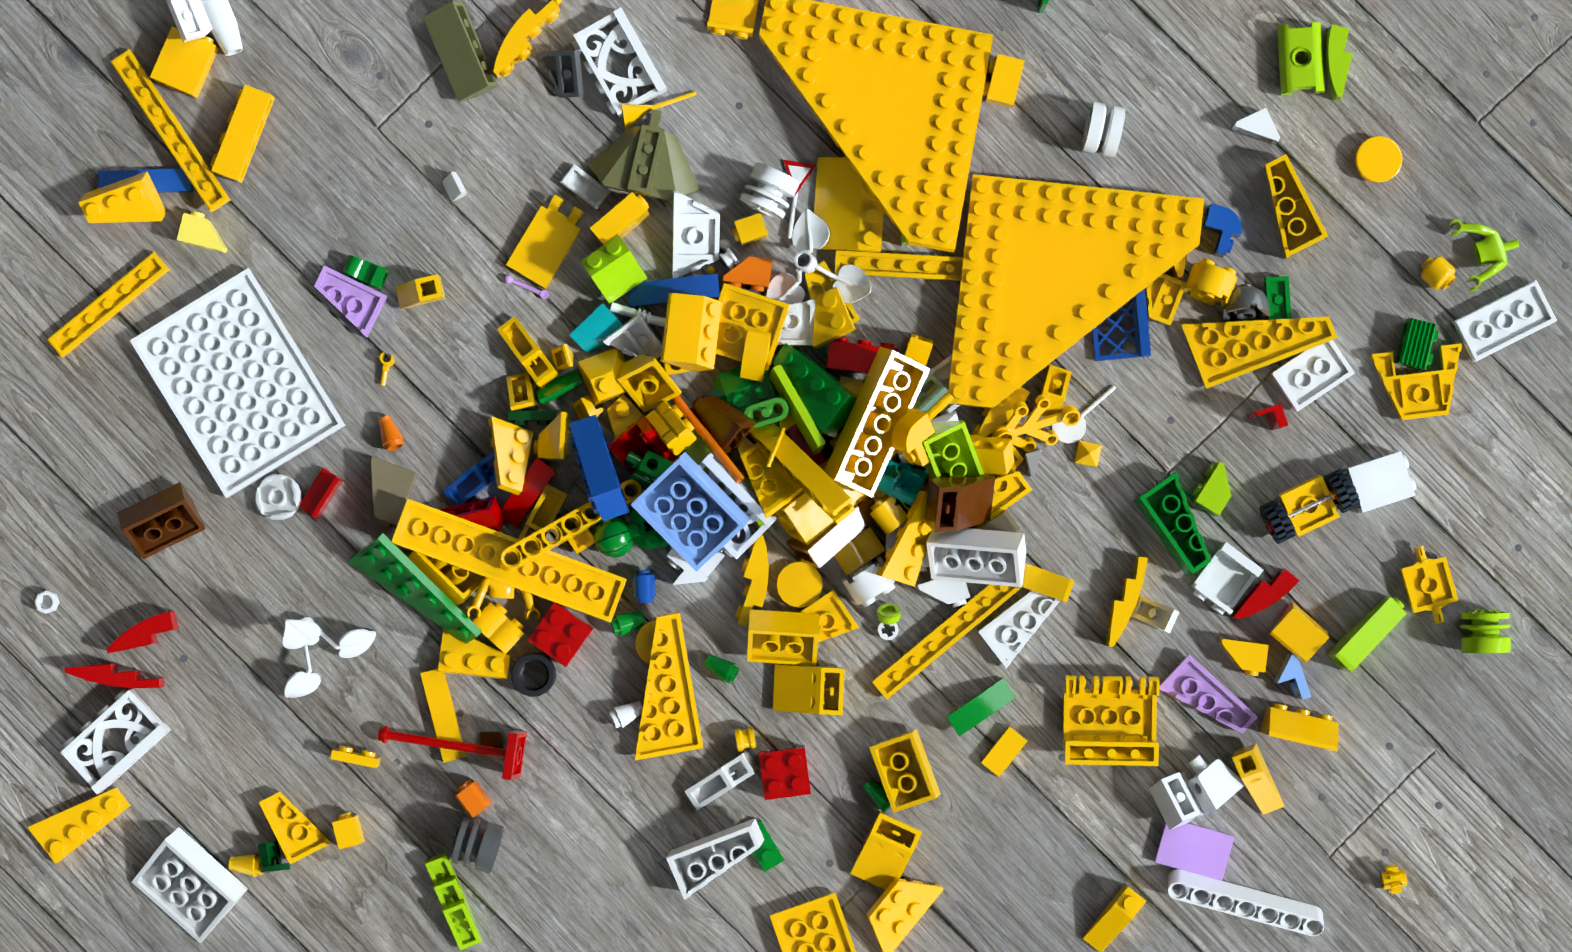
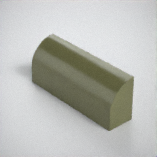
(460, 51)

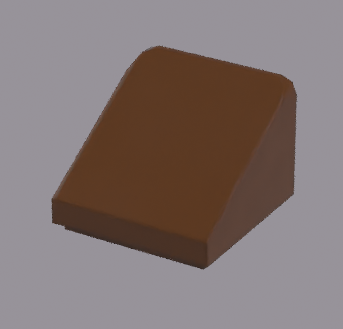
(492, 738)

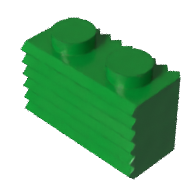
(1416, 344)

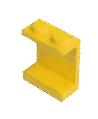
(733, 17)

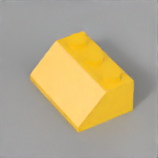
(691, 331)
(451, 580)
(783, 637)
(1300, 727)
(905, 771)

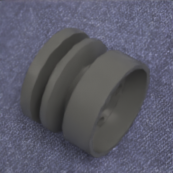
(477, 844)

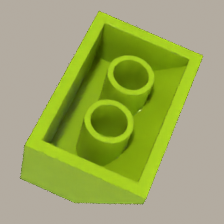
(951, 451)

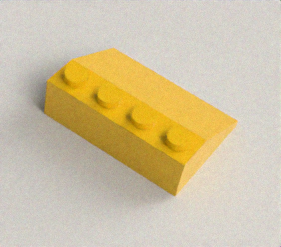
(847, 207)

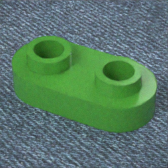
(768, 411)

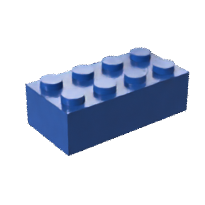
(597, 468)

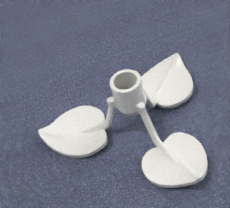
(807, 235)
(306, 632)

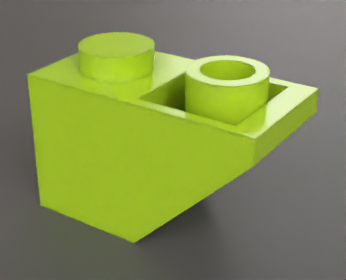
(1215, 490)

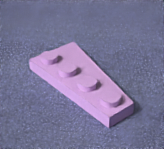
(1199, 688)

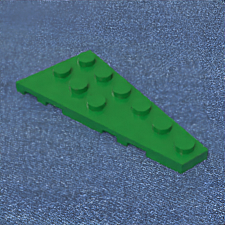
(399, 575)

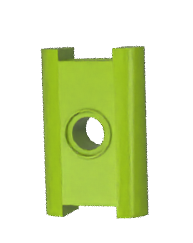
(1295, 75)

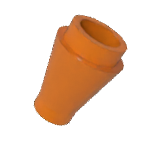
(390, 435)

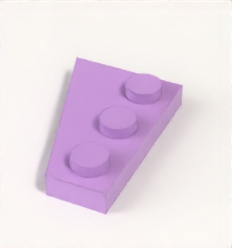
(353, 299)

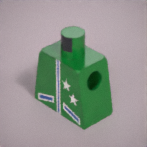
(647, 467)

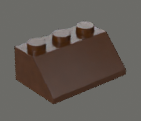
(161, 520)

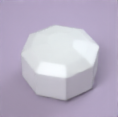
(46, 602)

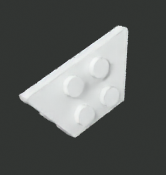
(694, 235)

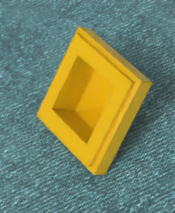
(562, 357)
(1087, 453)

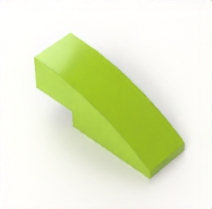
(1336, 60)

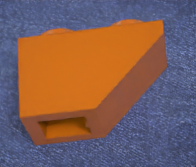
(751, 272)

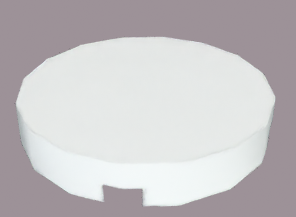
(278, 497)

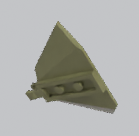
(646, 163)

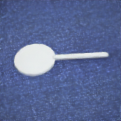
(1072, 434)

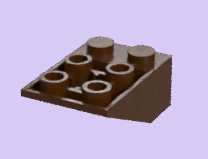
(959, 502)

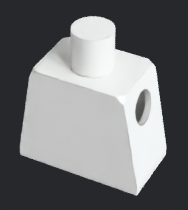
(1213, 783)

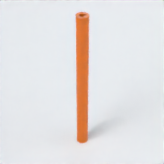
(708, 439)

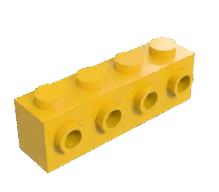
(242, 133)

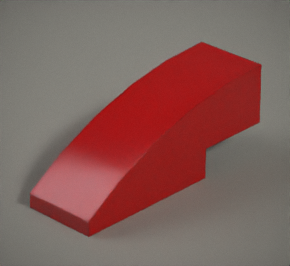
(534, 483)
(1265, 594)
(144, 632)

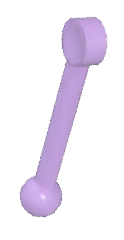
(544, 294)

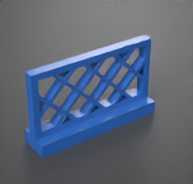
(1141, 328)

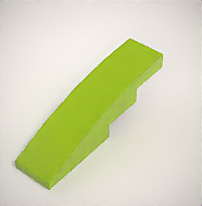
(453, 901)

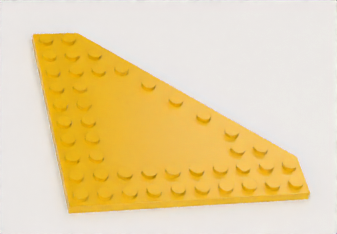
(893, 99)
(1049, 269)

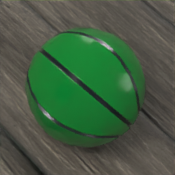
(613, 537)

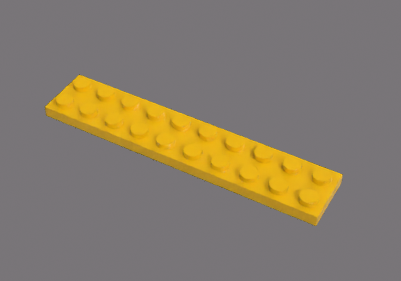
(479, 551)

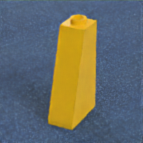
(1047, 583)

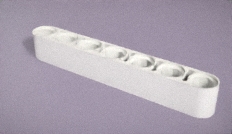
(1256, 908)

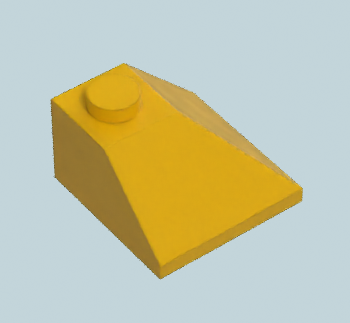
(601, 375)
(647, 382)
(554, 439)

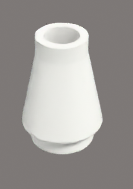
(624, 714)

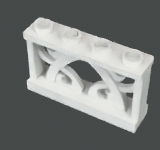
(622, 31)
(744, 496)
(146, 736)

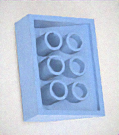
(690, 511)

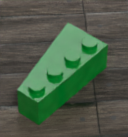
(1174, 523)

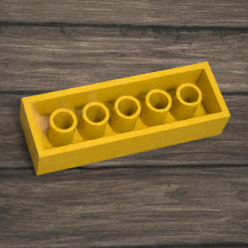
(867, 435)

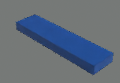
(163, 179)

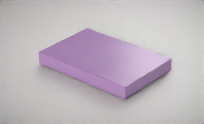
(1195, 850)

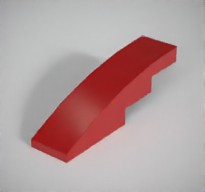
(108, 675)

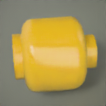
(1438, 273)

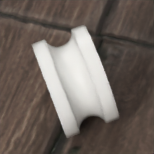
(729, 259)
(884, 635)

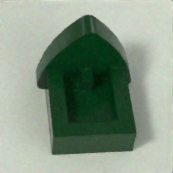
(271, 858)

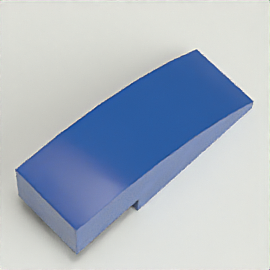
(472, 481)

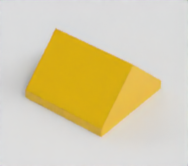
(1299, 633)

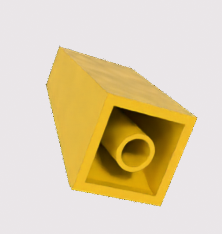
(805, 519)

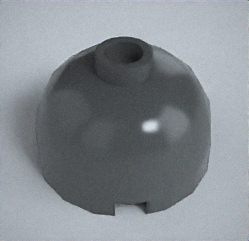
(1246, 304)

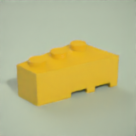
(124, 201)

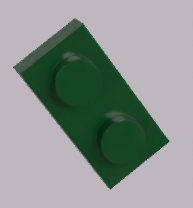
(522, 417)

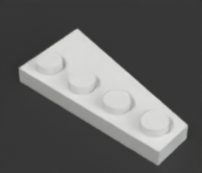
(799, 324)
(1016, 625)

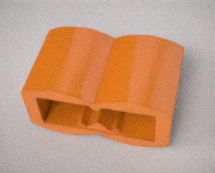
(472, 798)

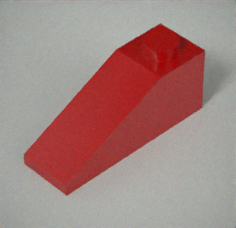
(482, 512)

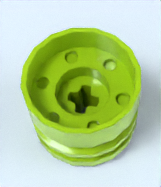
(1485, 632)

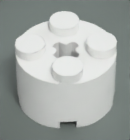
(866, 584)

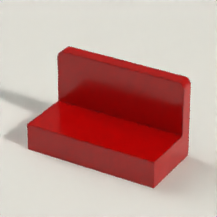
(1274, 415)
(320, 493)

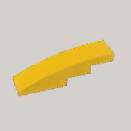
(1122, 610)

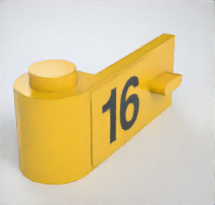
(891, 513)

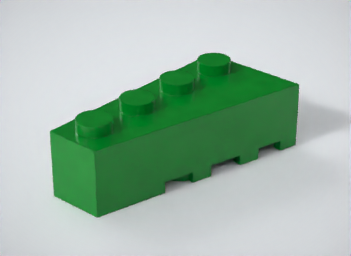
(821, 394)

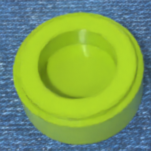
(888, 613)

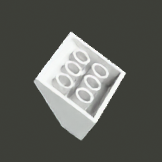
(189, 885)

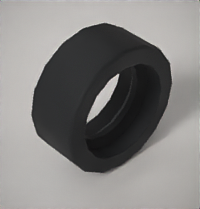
(533, 692)

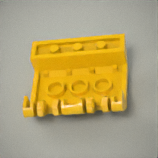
(1110, 721)

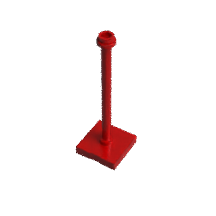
(512, 754)

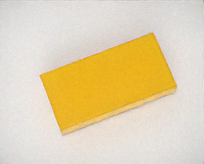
(1004, 751)

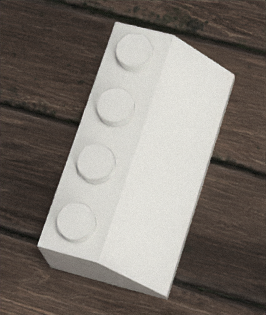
(977, 556)

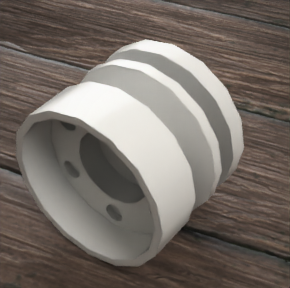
(769, 191)

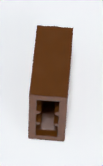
(722, 421)

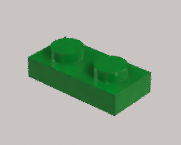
(1278, 296)
(768, 853)

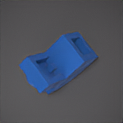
(1226, 224)

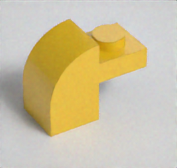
(910, 433)

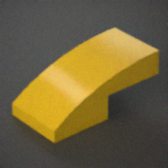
(755, 355)

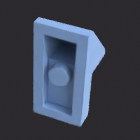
(1292, 670)

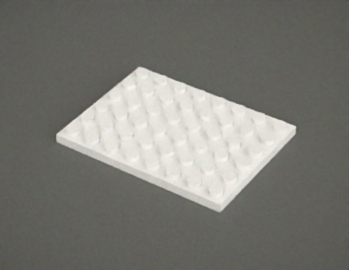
(237, 383)

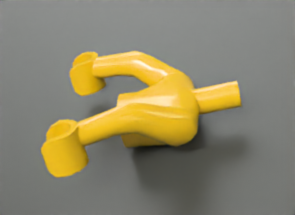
(500, 590)

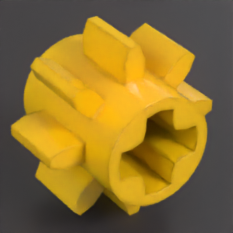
(1393, 879)

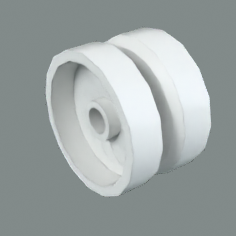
(1103, 129)

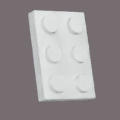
(1312, 374)

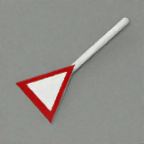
(800, 172)

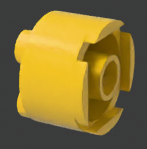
(1210, 282)

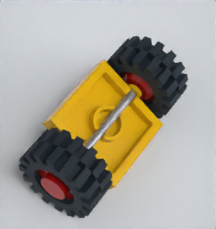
(1309, 505)

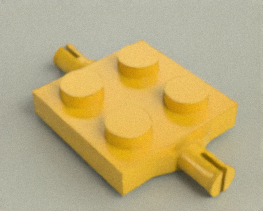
(1429, 584)

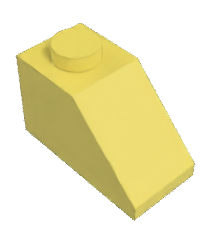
(200, 232)

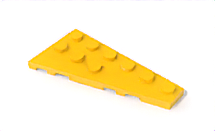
(1239, 347)
(669, 707)

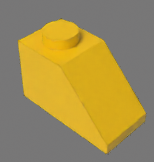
(1056, 388)
(1246, 655)

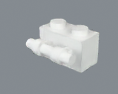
(1176, 800)

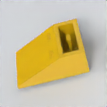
(808, 689)
(886, 850)

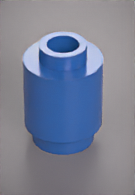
(643, 587)

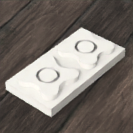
(1504, 321)

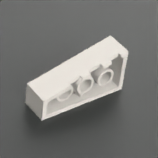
(711, 856)

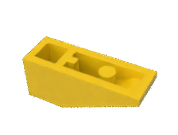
(1114, 918)

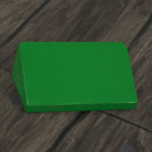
(559, 387)

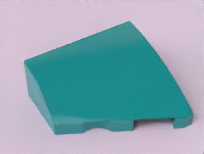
(595, 328)
(902, 481)

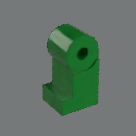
(366, 271)

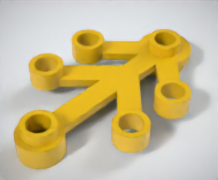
(1033, 425)

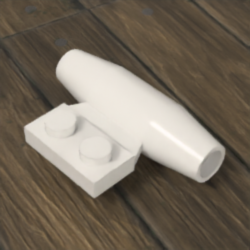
(199, 17)

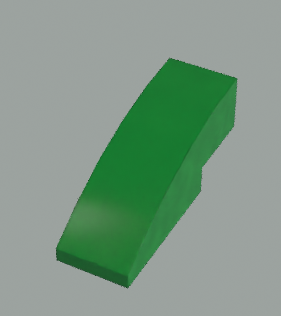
(980, 706)

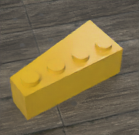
(1292, 208)

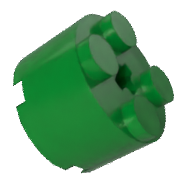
(643, 533)

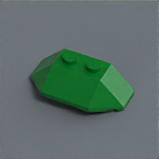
(741, 391)

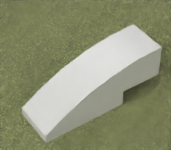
(722, 780)

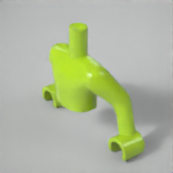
(1487, 251)

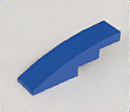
(657, 291)

